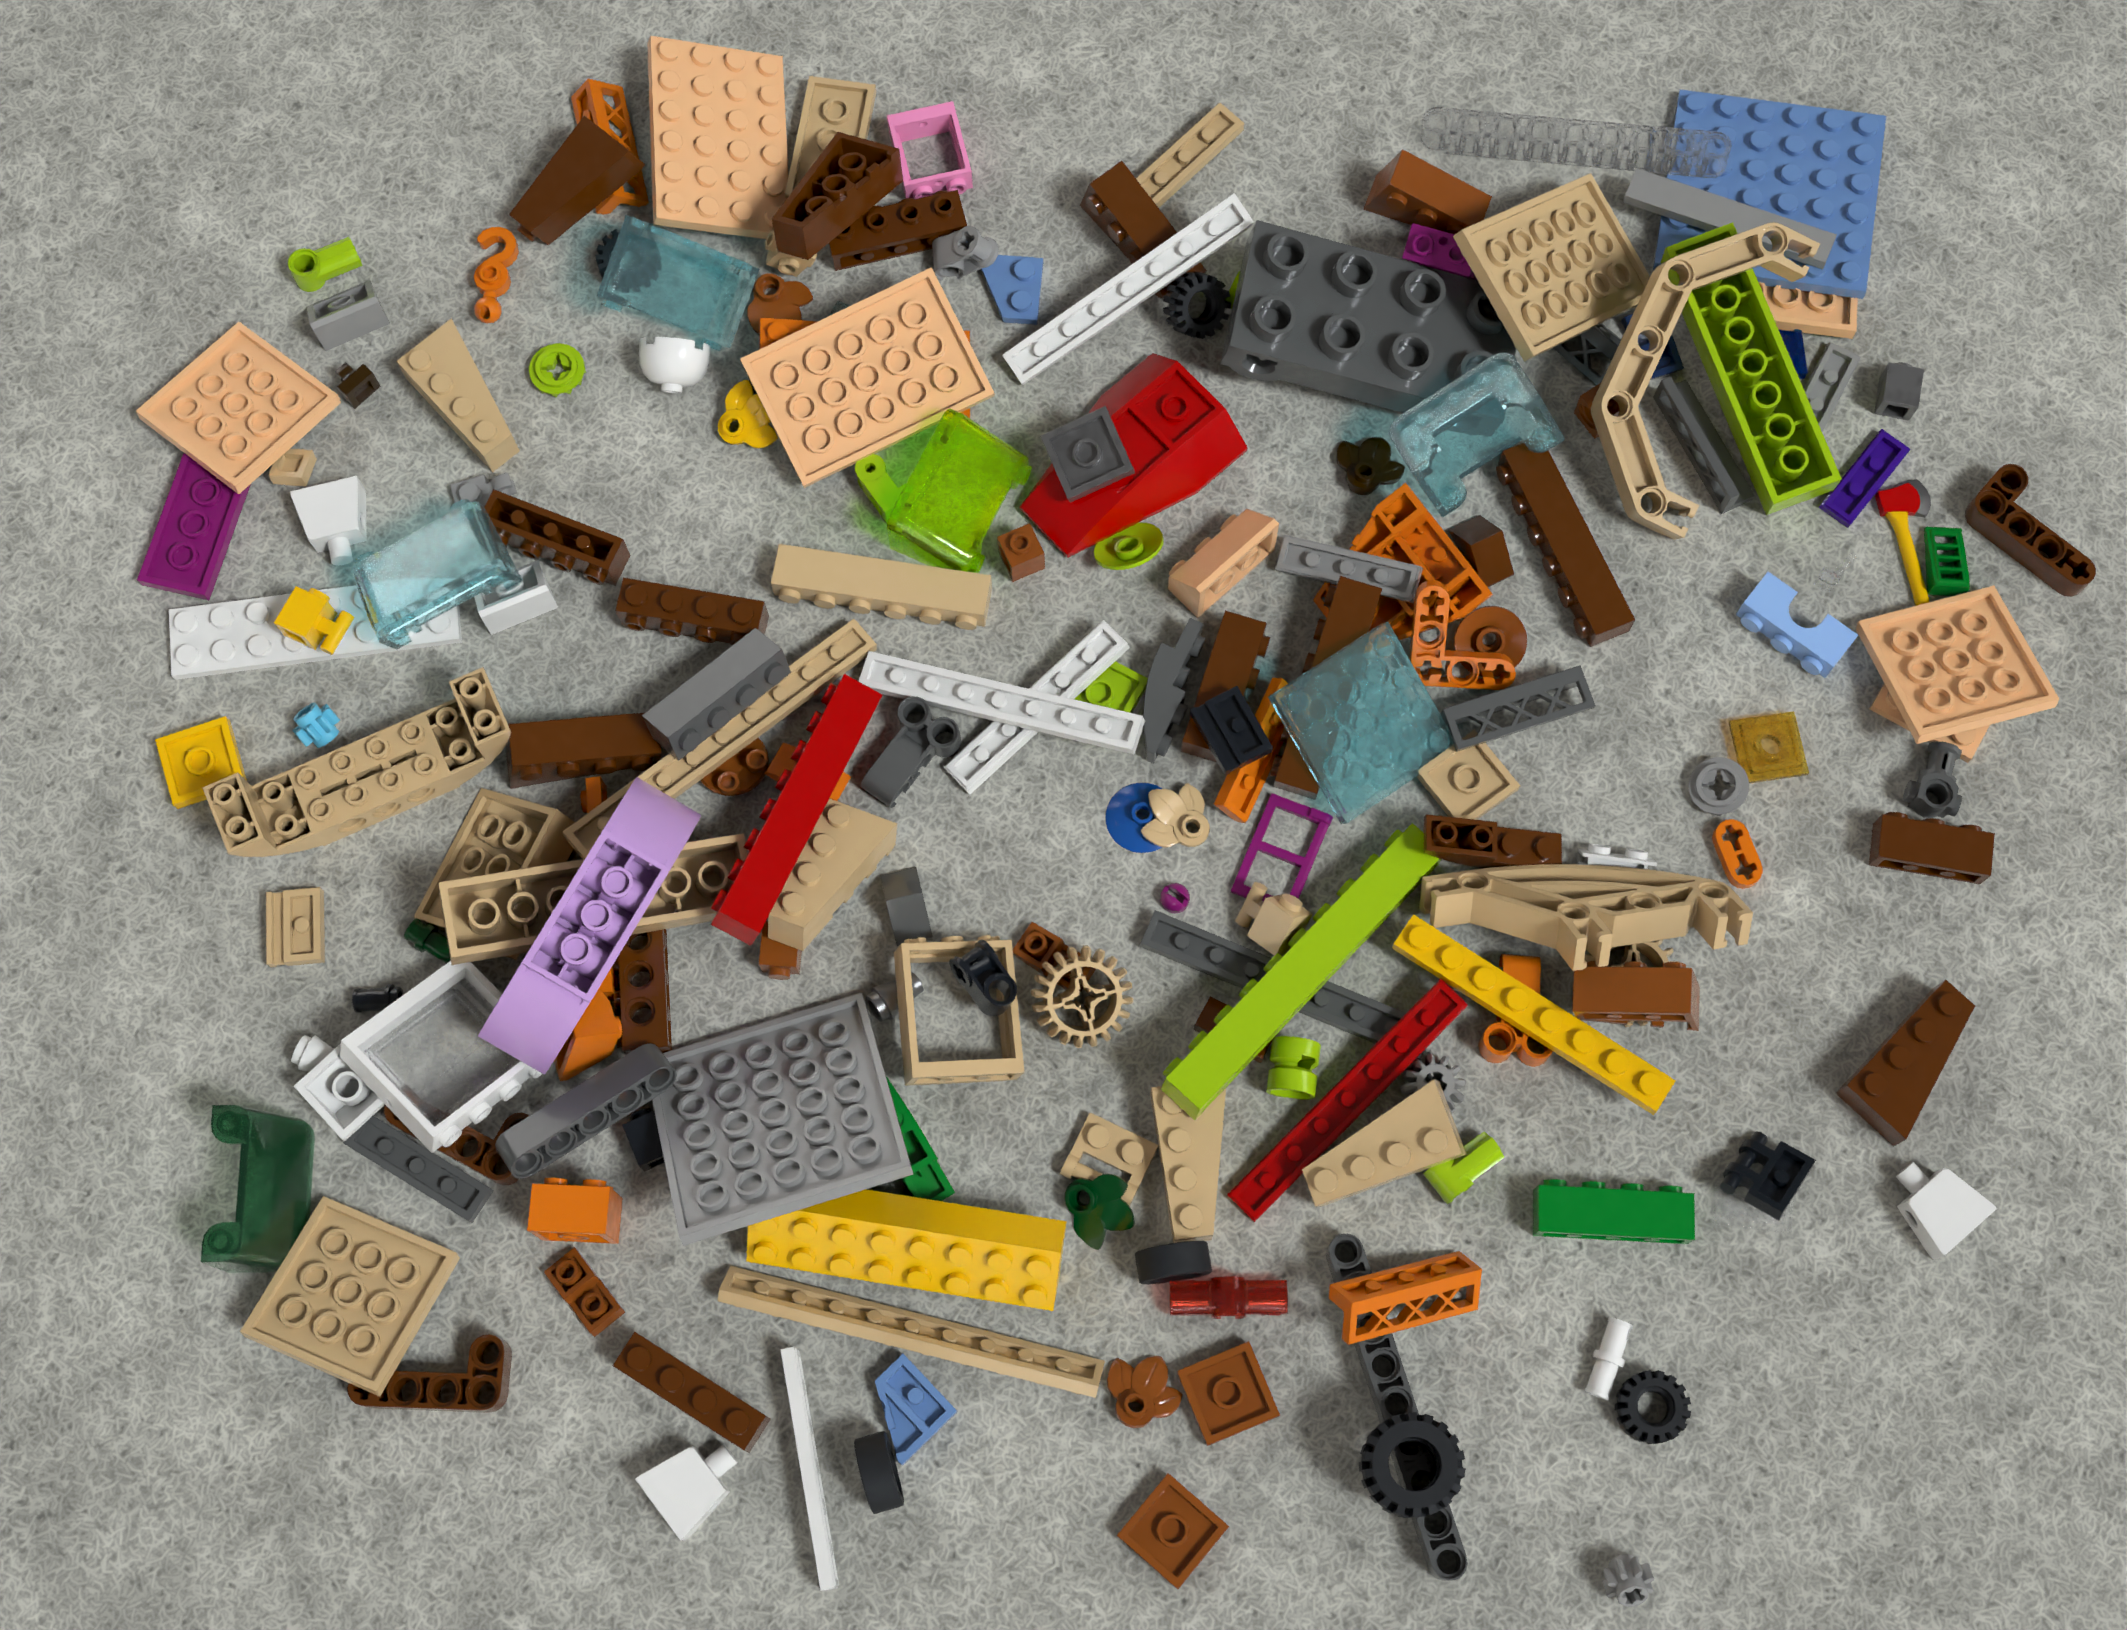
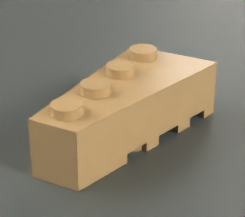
(455, 389)
(830, 867)
(1189, 1164)

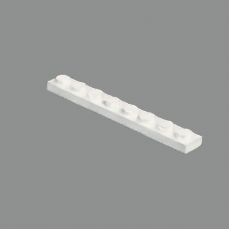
(1128, 289)
(1003, 702)

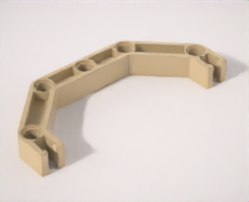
(1631, 368)

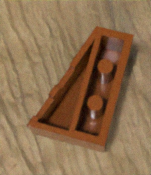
(1425, 195)
(1637, 994)

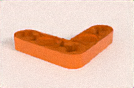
(1435, 650)

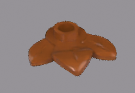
(780, 305)
(1142, 1385)

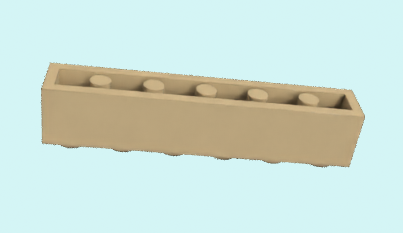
(881, 586)

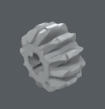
(1436, 1071)

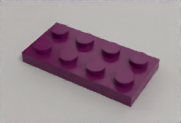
(192, 533)

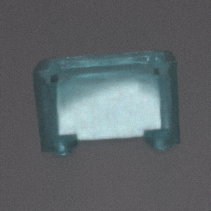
(677, 281)
(1470, 426)
(432, 572)

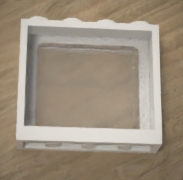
(428, 1056)

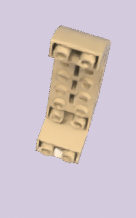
(365, 778)

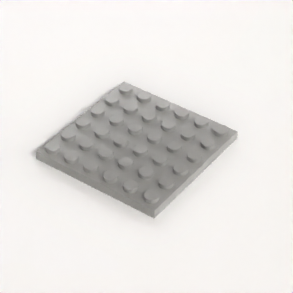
(777, 1120)

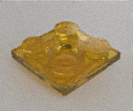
(1758, 763)

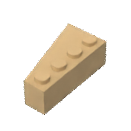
(1393, 1146)

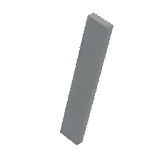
(1713, 211)

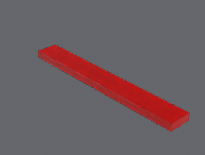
(1347, 1100)

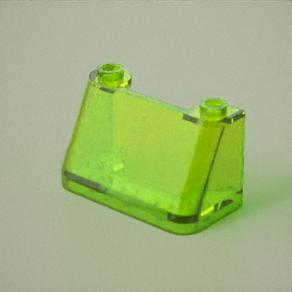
(955, 494)

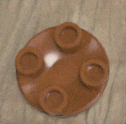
(740, 772)

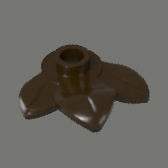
(1371, 460)

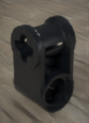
(982, 976)

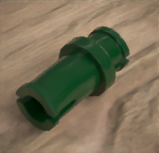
(428, 939)

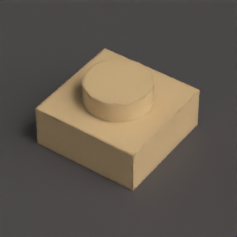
(293, 468)

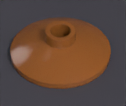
(1507, 627)

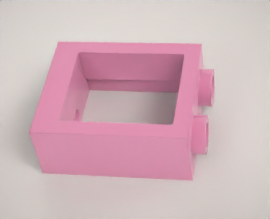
(924, 123)

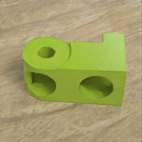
(877, 484)

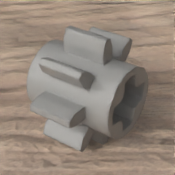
(1628, 1580)

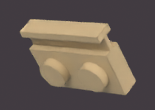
(295, 927)

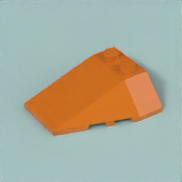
(1409, 534)

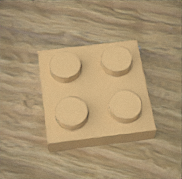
(1468, 780)

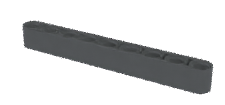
(1398, 1384)

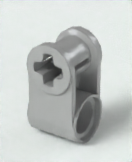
(962, 253)

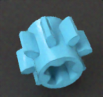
(316, 725)

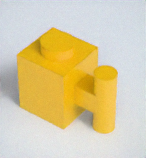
(310, 617)

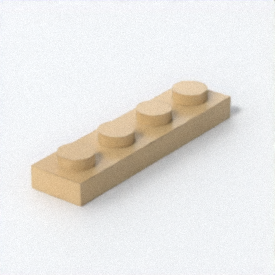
(1190, 154)

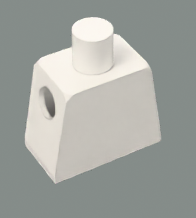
(333, 516)
(1941, 1208)
(688, 1487)

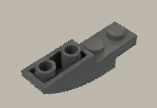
(1162, 699)

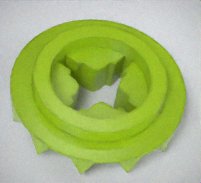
(547, 359)

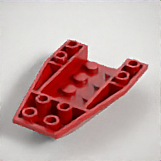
(1174, 441)

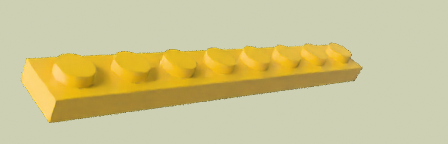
(1534, 1014)

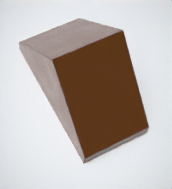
(1484, 549)

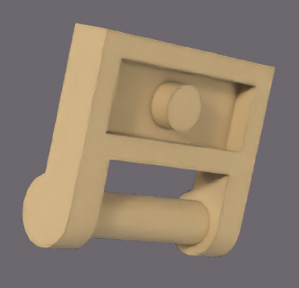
(1113, 1147)

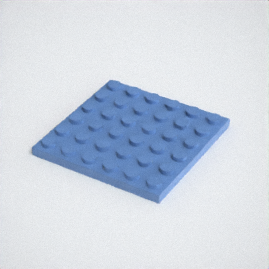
(1797, 165)

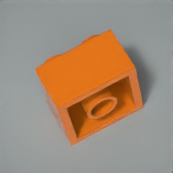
(574, 1211)

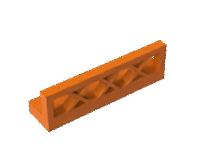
(589, 102)
(1408, 1285)

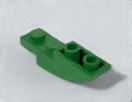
(928, 1177)

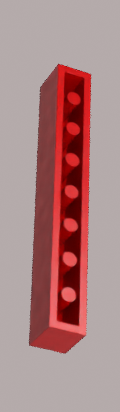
(796, 810)

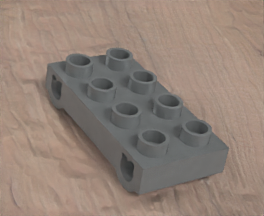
(1355, 320)

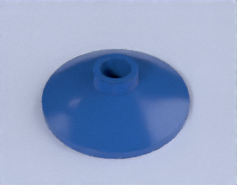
(1123, 822)

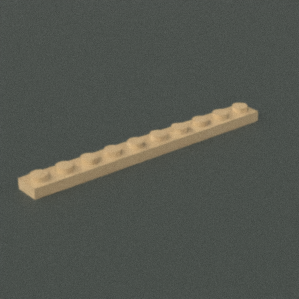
(673, 777)
(911, 1331)

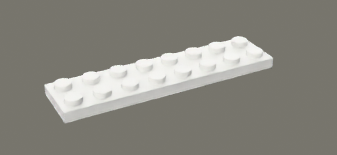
(244, 636)

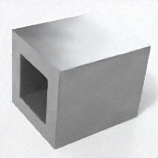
(1899, 391)

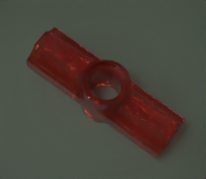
(1228, 1297)

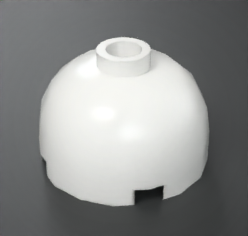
(673, 362)

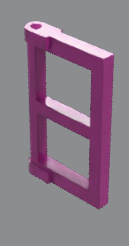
(1304, 863)

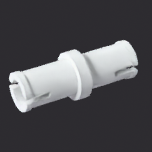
(1608, 1358)

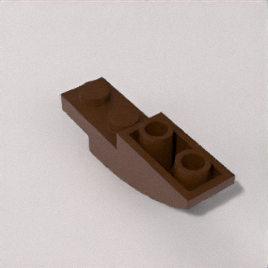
(1486, 845)

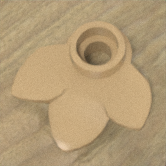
(1172, 814)

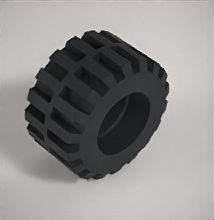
(1446, 1460)

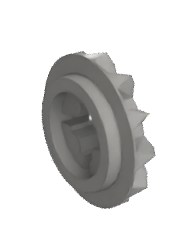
(1705, 775)

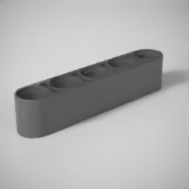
(585, 1111)

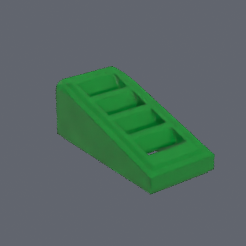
(1934, 582)

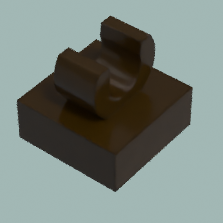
(356, 384)

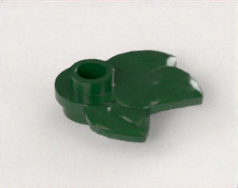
(1103, 1211)

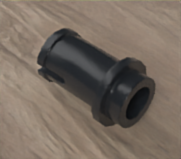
(376, 998)

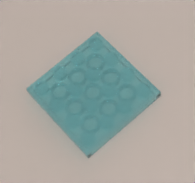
(1362, 722)

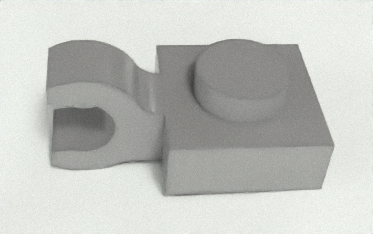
(479, 490)

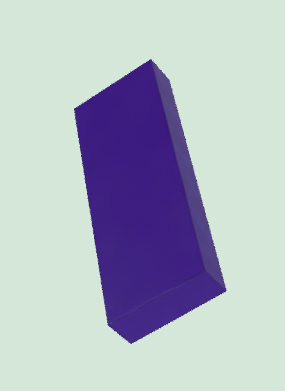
(1864, 478)

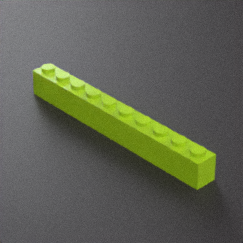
(1298, 974)

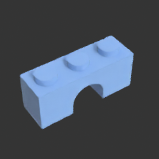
(1816, 647)

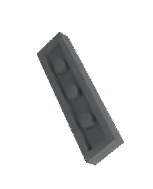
(420, 1168)

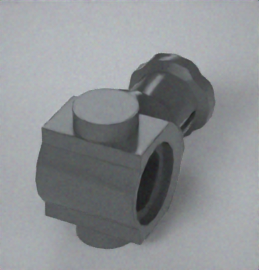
(1937, 780)

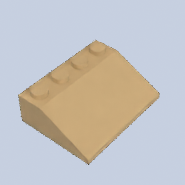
(497, 839)

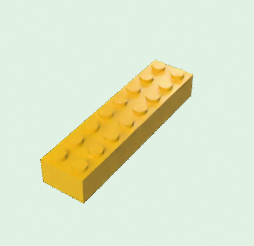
(919, 1246)

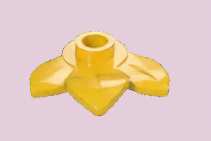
(752, 418)

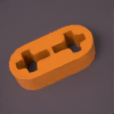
(1745, 851)

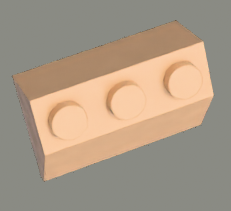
(1223, 560)

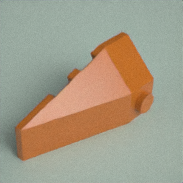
(590, 1039)

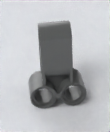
(909, 751)

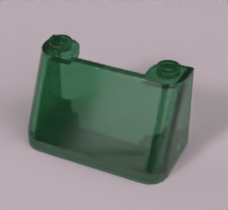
(270, 1192)

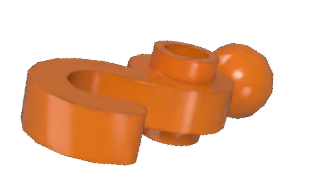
(491, 275)

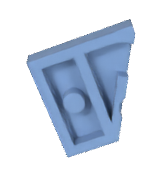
(1016, 287)
(911, 1407)

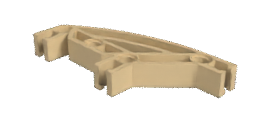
(1586, 906)

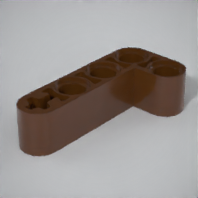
(2032, 533)
(486, 1156)
(430, 1384)

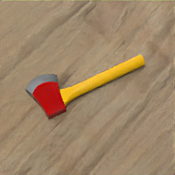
(1896, 505)

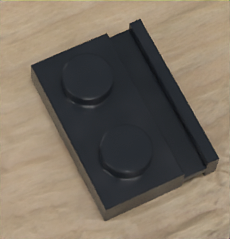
(1231, 730)

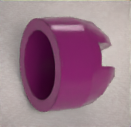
(1170, 902)

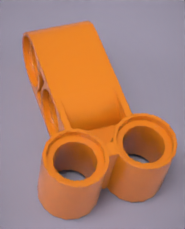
(1527, 971)

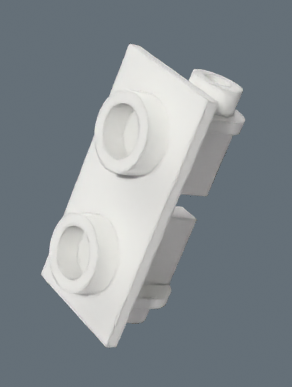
(1601, 855)

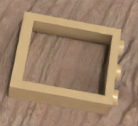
(959, 1071)

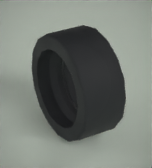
(1173, 1262)
(878, 1472)

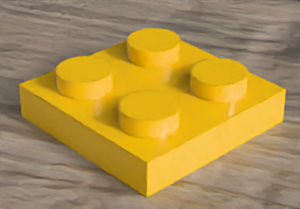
(198, 759)

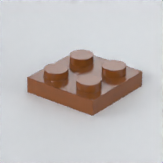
(1228, 1393)
(1172, 1531)

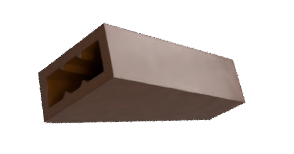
(574, 182)

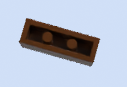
(1931, 848)

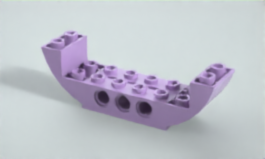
(589, 926)

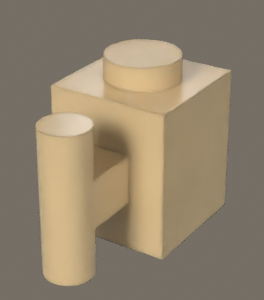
(1275, 918)

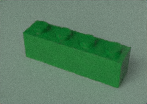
(1613, 1213)

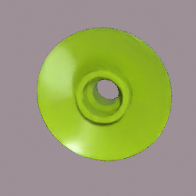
(1129, 547)

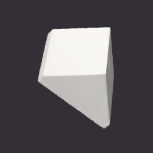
(519, 603)
(339, 1095)

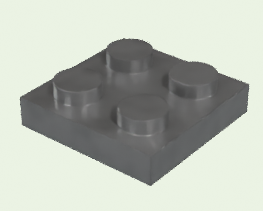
(1087, 454)

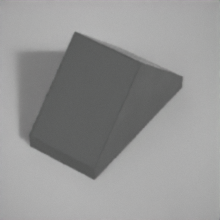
(906, 905)

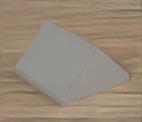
(347, 315)

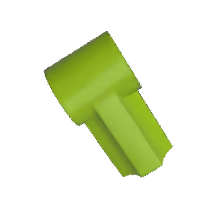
(324, 262)
(1458, 1174)

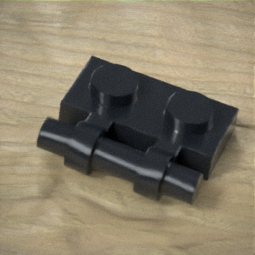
(1777, 1182)

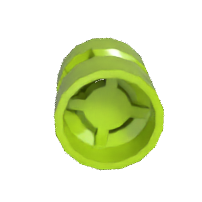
(1293, 1067)

